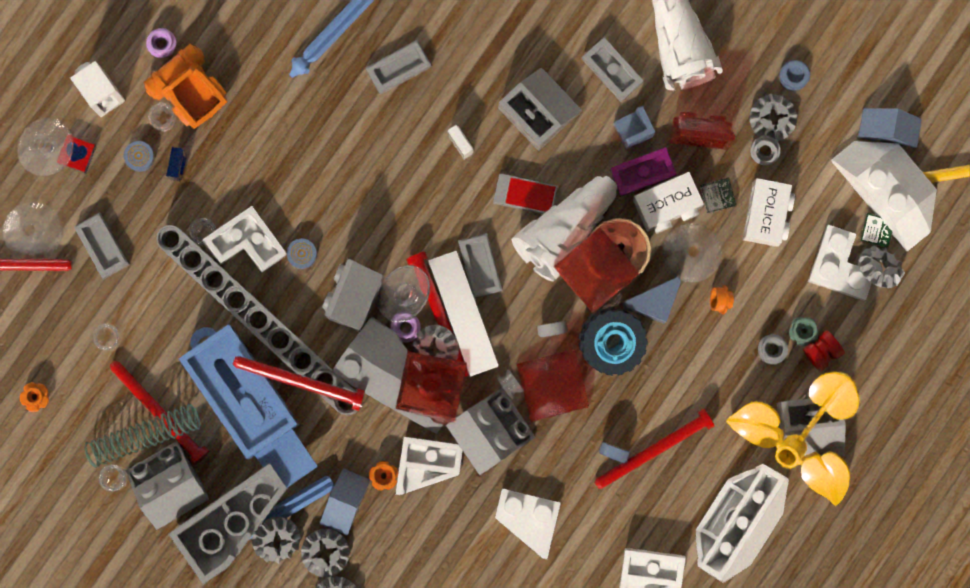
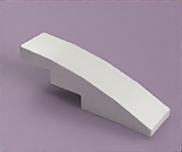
(463, 313)

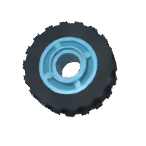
(630, 346)

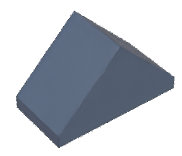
(890, 126)
(655, 302)
(344, 501)

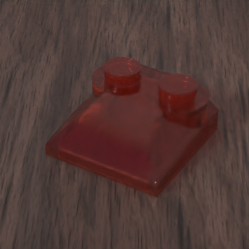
(702, 132)
(596, 269)
(553, 385)
(431, 387)

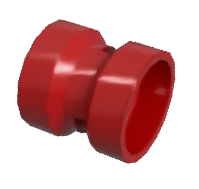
(823, 351)

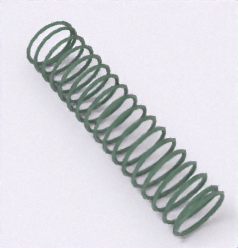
(144, 435)

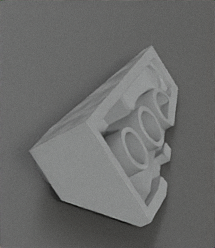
(376, 366)
(223, 528)

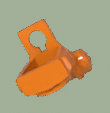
(187, 87)

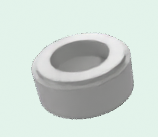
(552, 328)

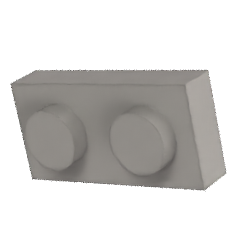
(612, 69)

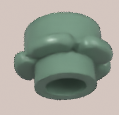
(811, 330)

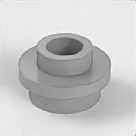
(763, 159)
(781, 345)

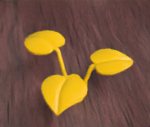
(824, 474)

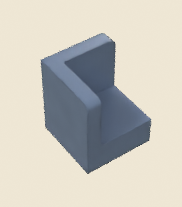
(634, 128)

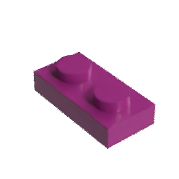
(643, 172)

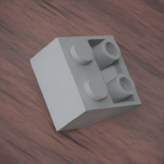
(539, 108)
(353, 295)
(490, 431)
(825, 436)
(166, 485)

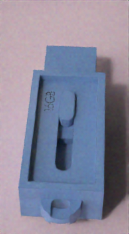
(247, 404)

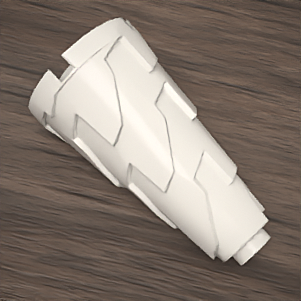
(683, 45)
(564, 226)

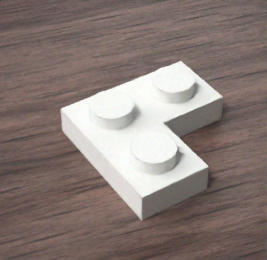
(248, 233)
(832, 268)

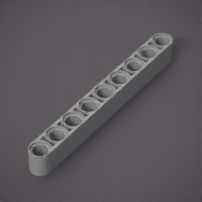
(248, 310)

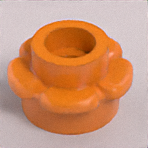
(721, 299)
(42, 396)
(375, 475)

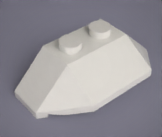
(890, 187)
(740, 521)

